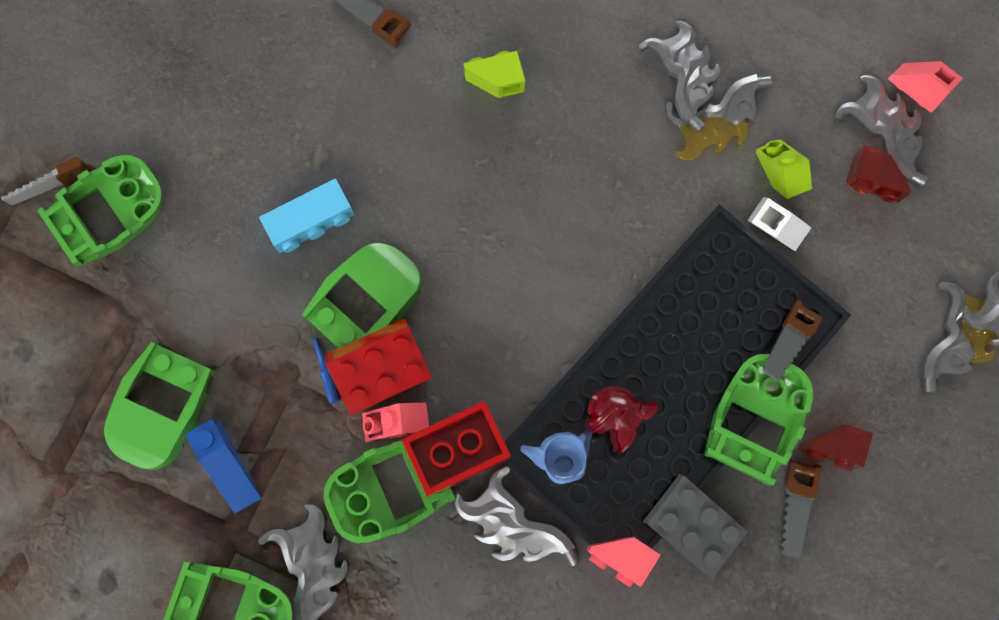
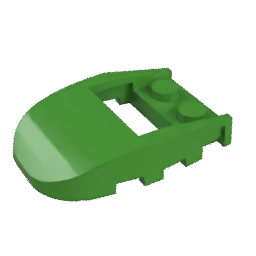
(129, 191)
(384, 275)
(779, 402)
(144, 435)
(359, 504)
(258, 601)

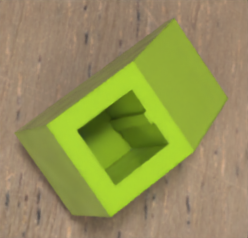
(496, 74)
(785, 168)

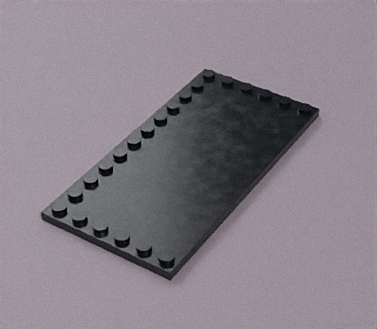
(676, 346)

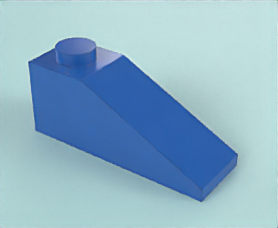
(223, 465)

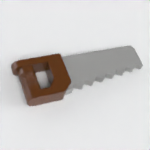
(63, 173)

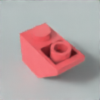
(926, 82)
(395, 421)
(627, 557)

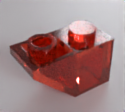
(878, 175)
(839, 444)

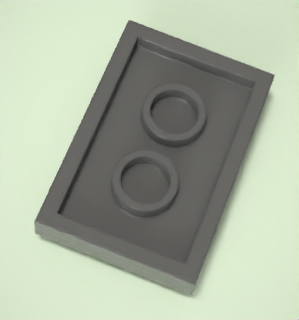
(695, 526)

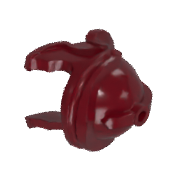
(618, 412)

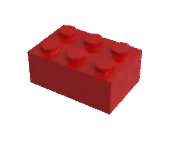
(377, 366)
(456, 449)

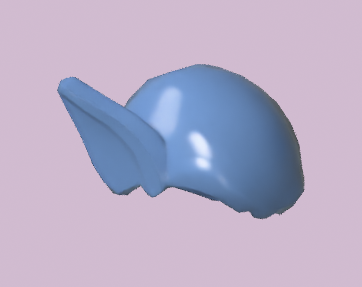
(562, 455)

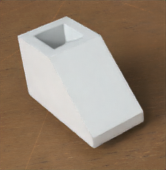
(779, 223)

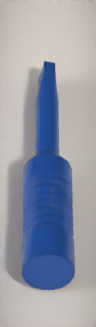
(329, 385)

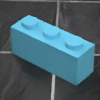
(307, 216)

